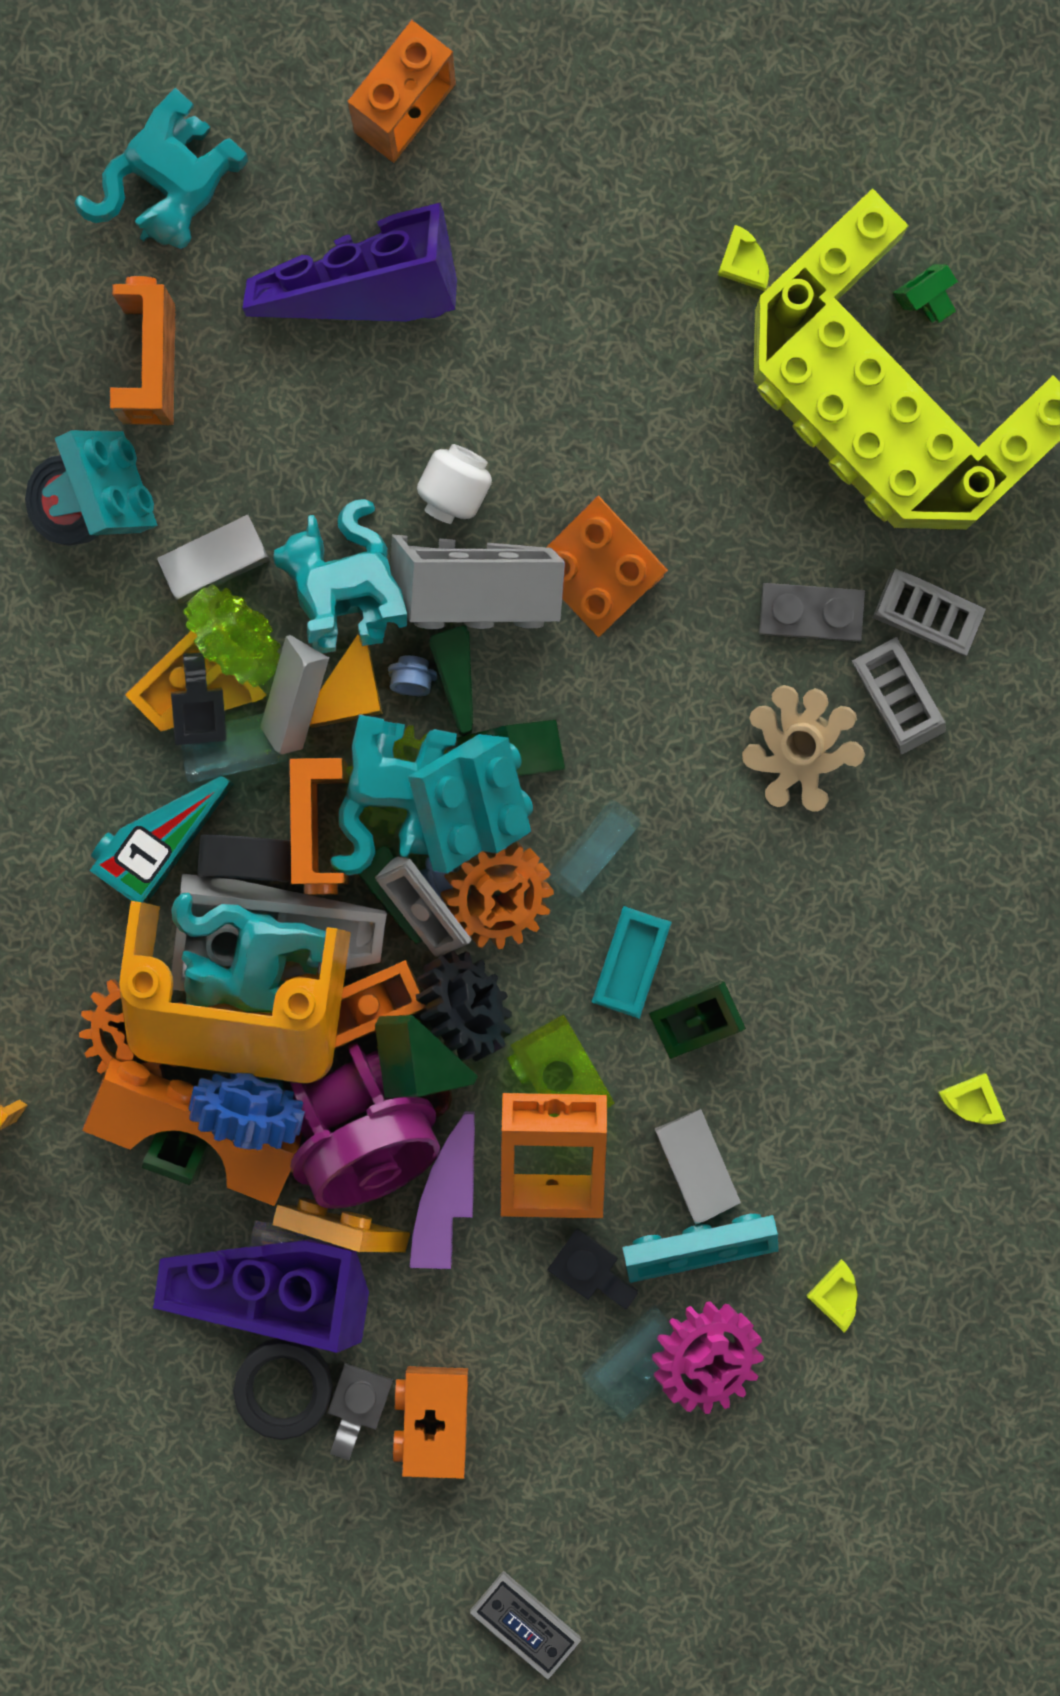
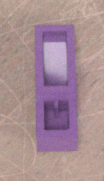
(445, 1196)

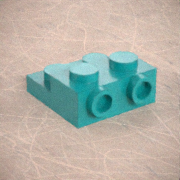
(471, 801)

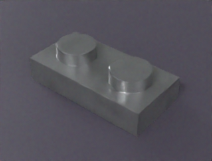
(812, 612)

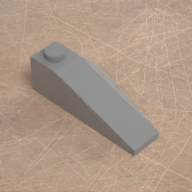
(285, 906)

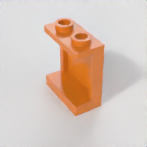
(155, 400)
(304, 781)

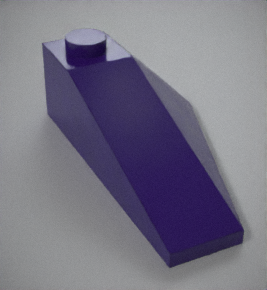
(385, 278)
(278, 1290)

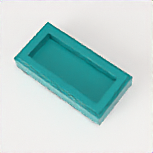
(631, 962)

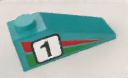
(150, 847)

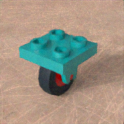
(89, 490)

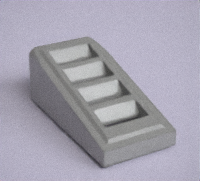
(905, 622)
(918, 734)

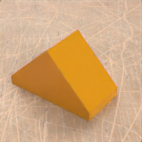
(348, 689)

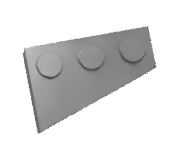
(478, 584)

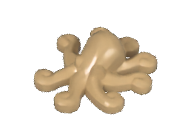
(801, 746)

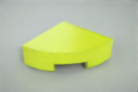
(745, 260)
(974, 1100)
(837, 1295)

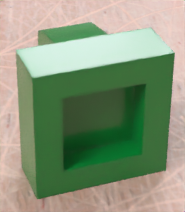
(929, 293)

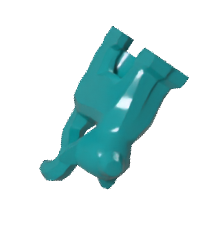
(165, 162)
(343, 585)
(383, 782)
(258, 959)

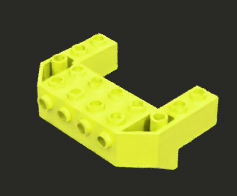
(866, 407)

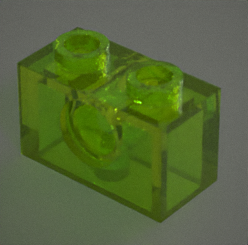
(552, 1043)

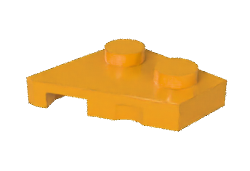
(154, 689)
(345, 1230)

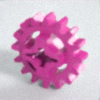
(707, 1357)

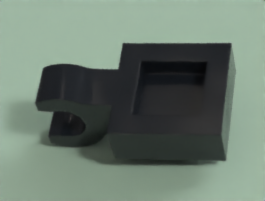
(198, 710)
(587, 1266)

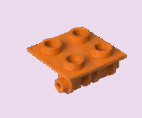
(604, 566)

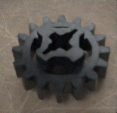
(464, 1005)

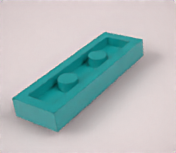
(700, 1247)

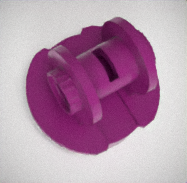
(369, 1153)

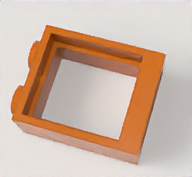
(410, 75)
(579, 1124)

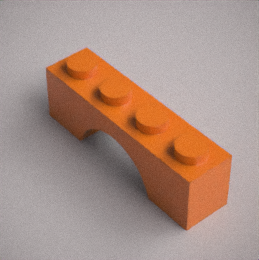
(139, 1104)

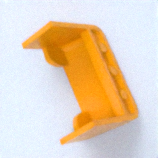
(287, 1046)

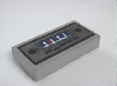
(525, 1625)

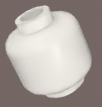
(454, 484)

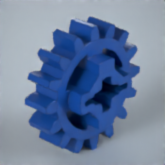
(246, 1111)

